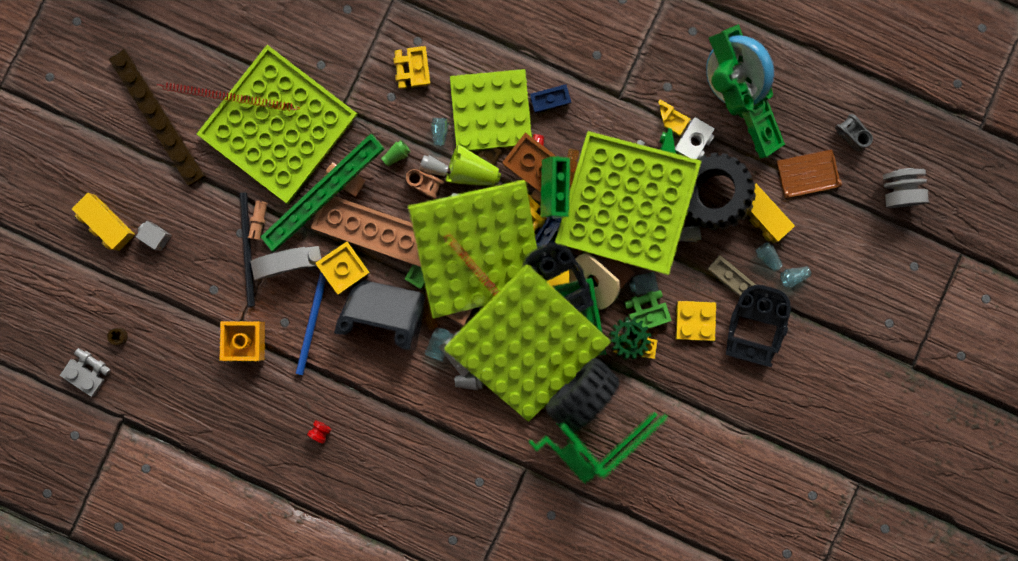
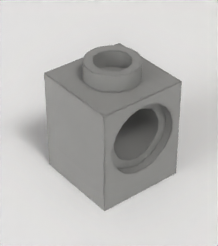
(153, 235)

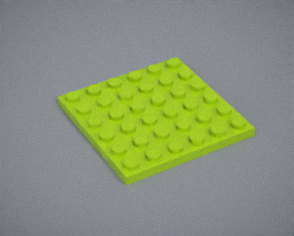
(277, 144)
(628, 202)
(490, 227)
(527, 343)

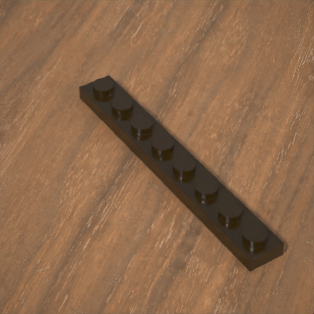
(157, 117)

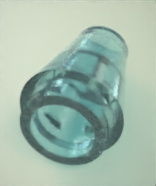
(439, 130)
(769, 256)
(794, 276)

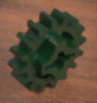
(628, 330)

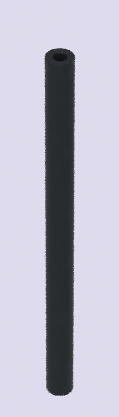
(247, 249)

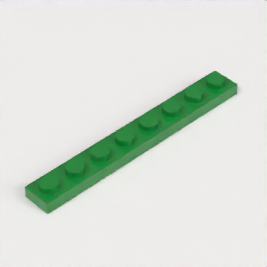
(322, 192)

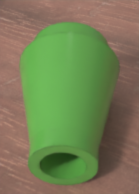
(396, 153)

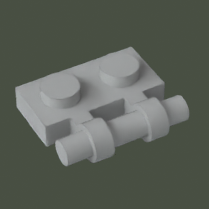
(82, 377)

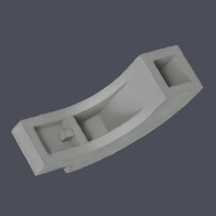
(285, 261)

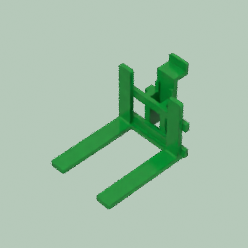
(588, 469)

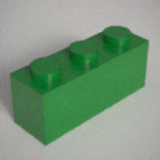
(555, 187)

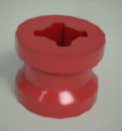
(319, 431)

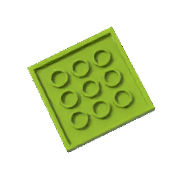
(490, 109)

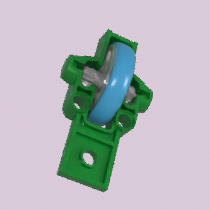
(745, 85)

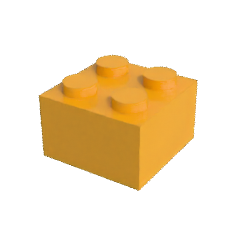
(242, 341)

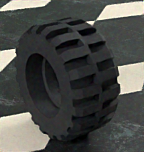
(739, 204)
(583, 396)

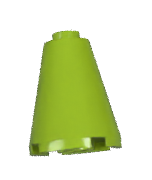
(471, 169)

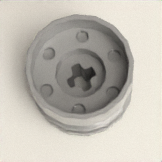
(905, 188)

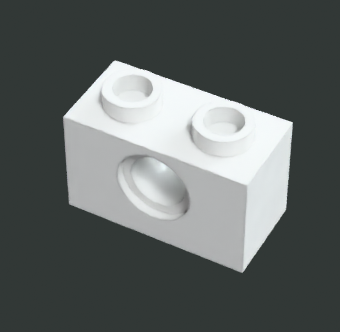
(698, 130)

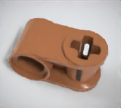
(425, 183)

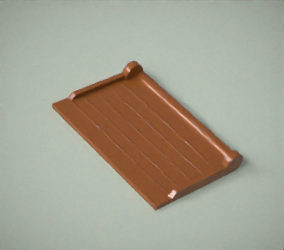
(808, 173)

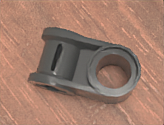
(853, 132)

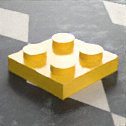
(342, 268)
(695, 320)

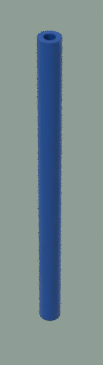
(311, 324)

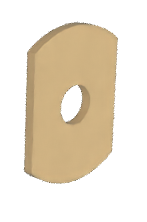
(608, 284)

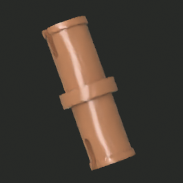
(257, 220)

